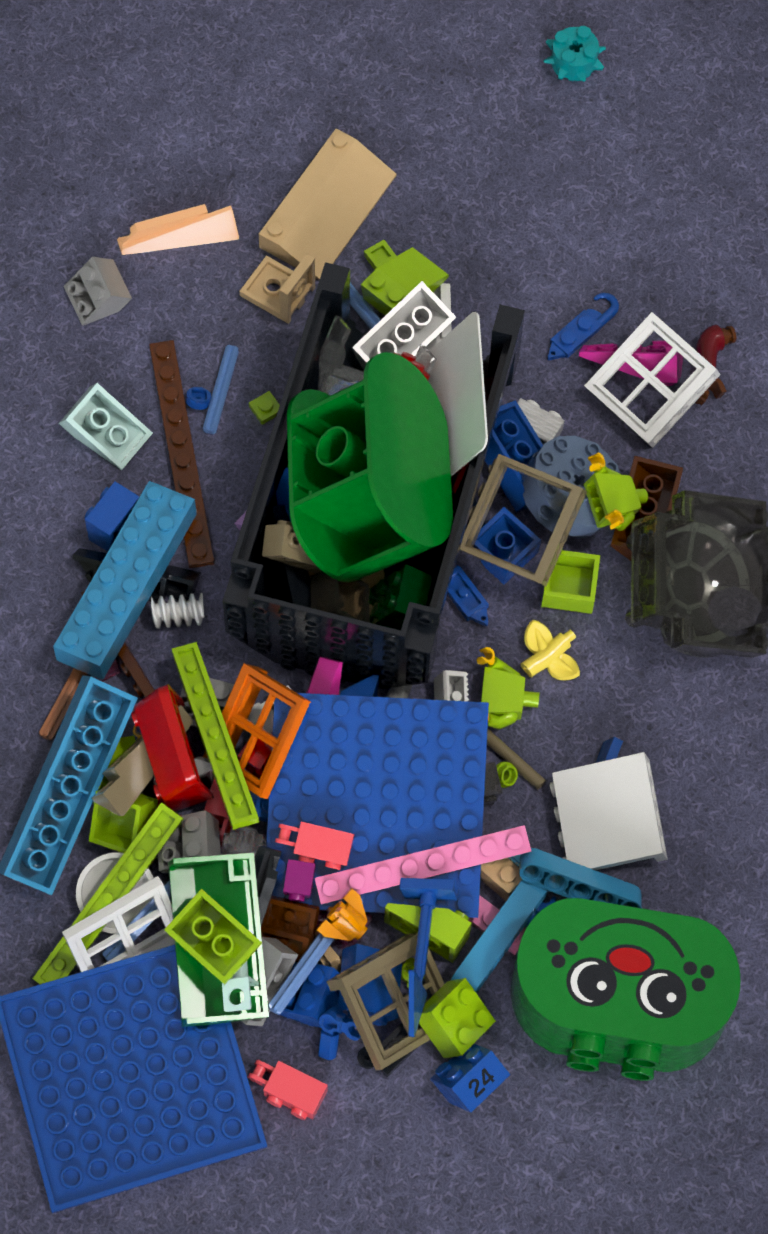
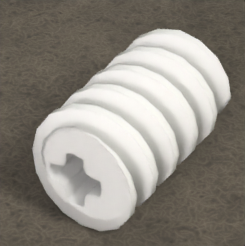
(177, 611)

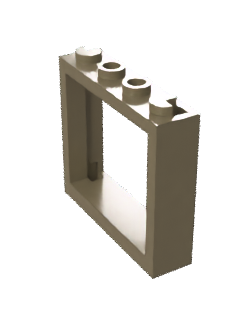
(561, 531)

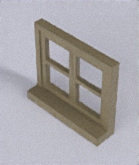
(367, 970)

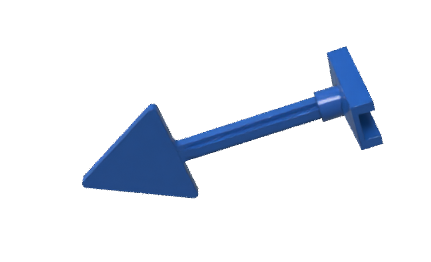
(428, 892)

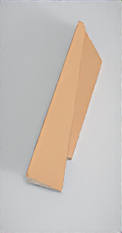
(180, 229)

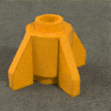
(346, 920)

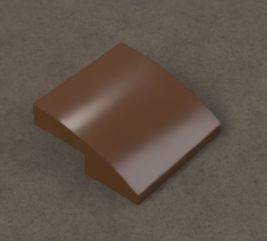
(290, 923)

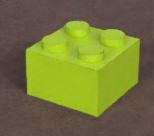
(572, 583)
(120, 831)
(455, 1018)

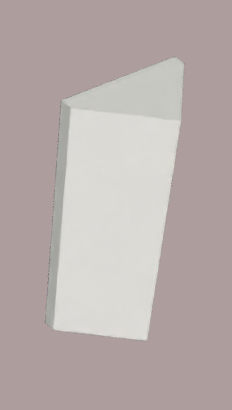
(406, 326)

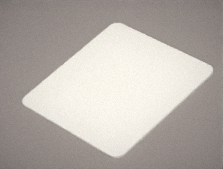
(461, 390)

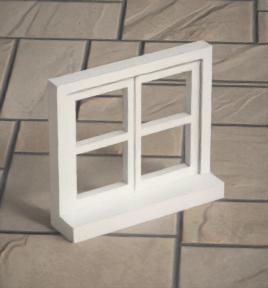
(677, 403)
(113, 912)

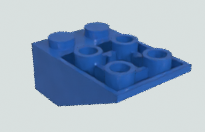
(313, 997)

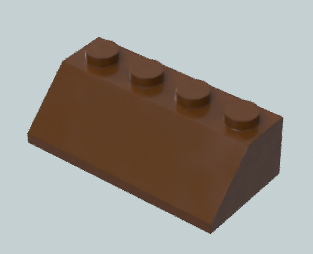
(660, 482)

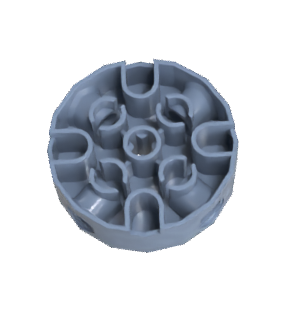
(567, 460)

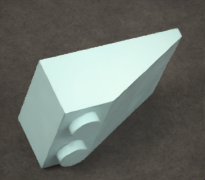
(105, 426)

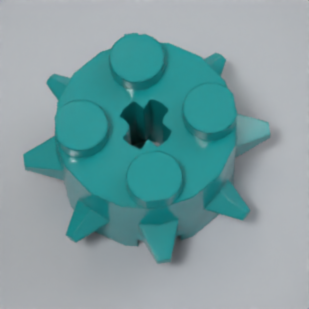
(574, 53)

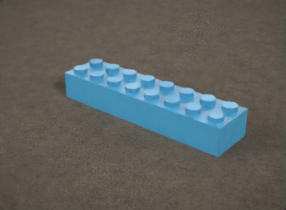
(125, 580)
(67, 784)

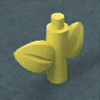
(549, 652)

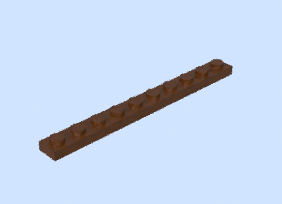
(181, 448)

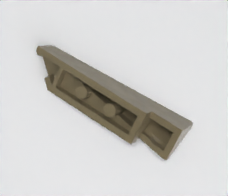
(129, 775)

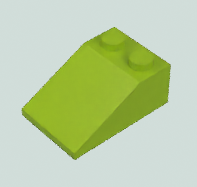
(398, 277)
(447, 932)
(213, 936)

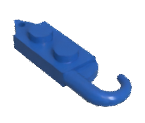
(581, 329)
(467, 597)

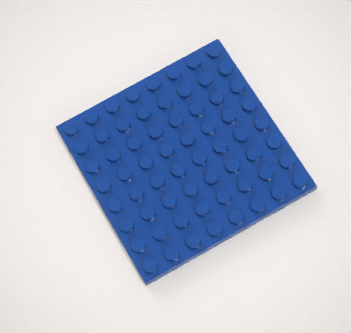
(391, 774)
(119, 1083)

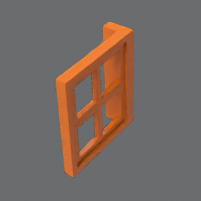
(236, 716)

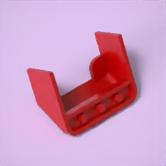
(169, 749)

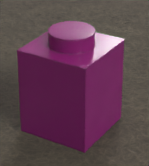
(299, 880)

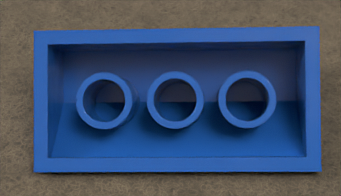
(516, 440)

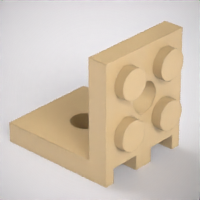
(292, 291)

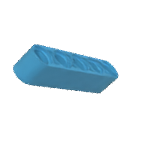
(576, 880)
(500, 934)

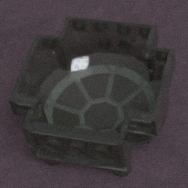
(703, 575)

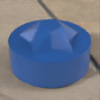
(198, 398)

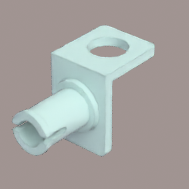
(239, 981)

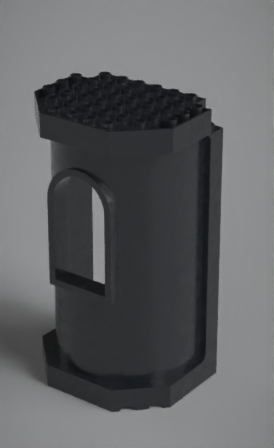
(256, 597)

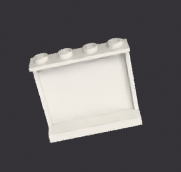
(609, 813)

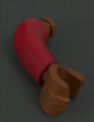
(709, 344)

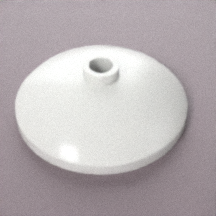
(93, 877)

